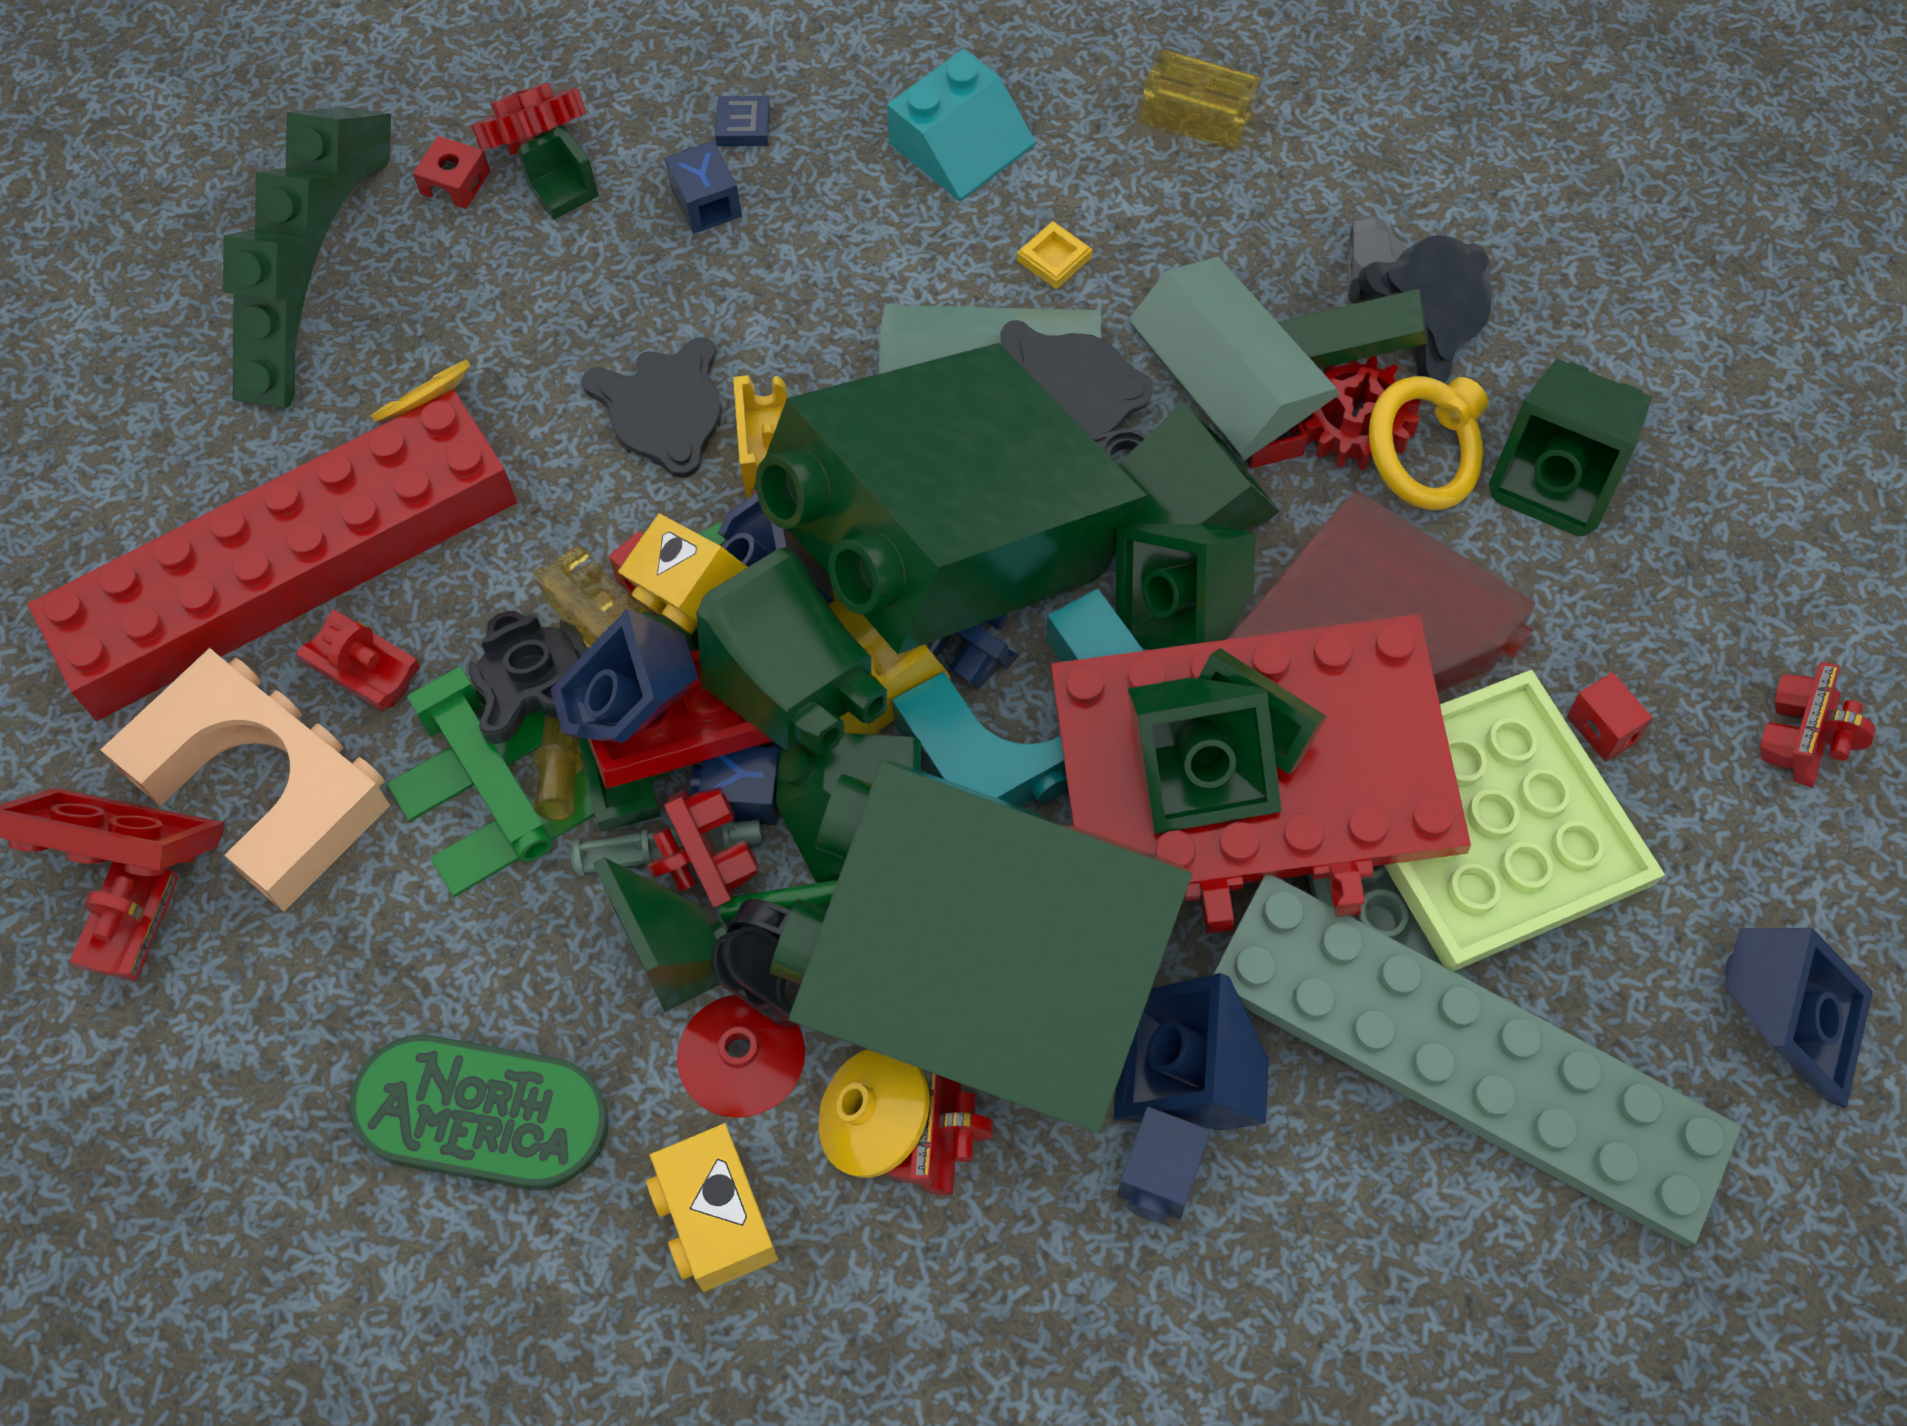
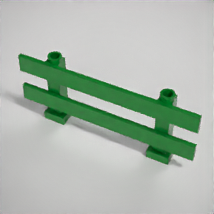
(517, 831)

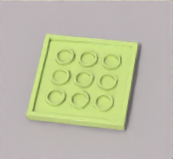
(1538, 826)

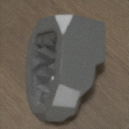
(1369, 242)

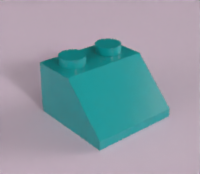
(958, 125)

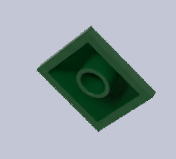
(1182, 581)
(1204, 752)
(808, 781)
(664, 932)

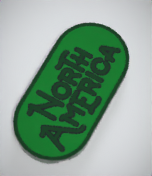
(479, 1112)

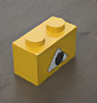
(677, 570)
(711, 1208)

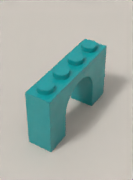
(971, 756)

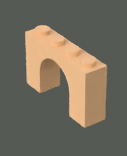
(220, 708)

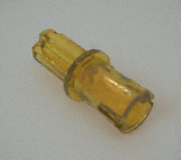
(557, 766)

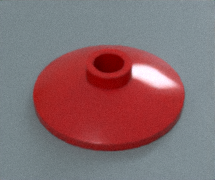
(741, 1084)

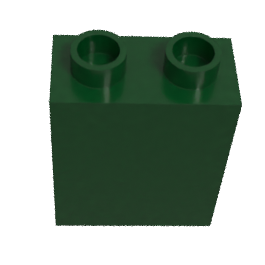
(944, 493)
(981, 941)

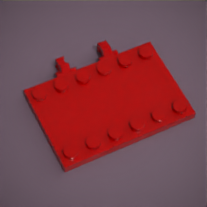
(1363, 797)

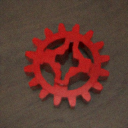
(527, 116)
(1349, 435)

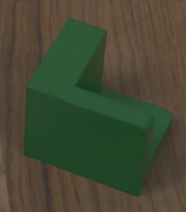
(558, 171)

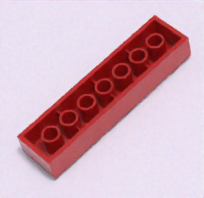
(271, 554)

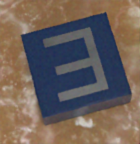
(742, 121)

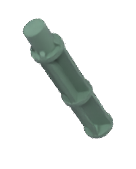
(642, 848)

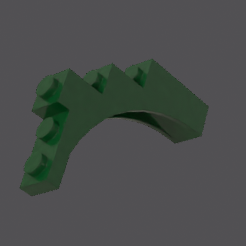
(274, 262)

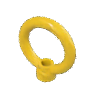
(1457, 409)

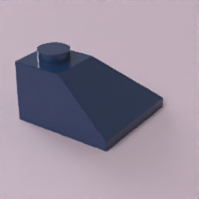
(1802, 1003)
(1195, 1058)

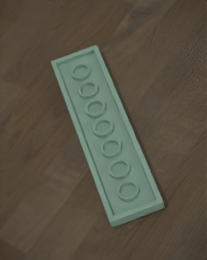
(1479, 1060)

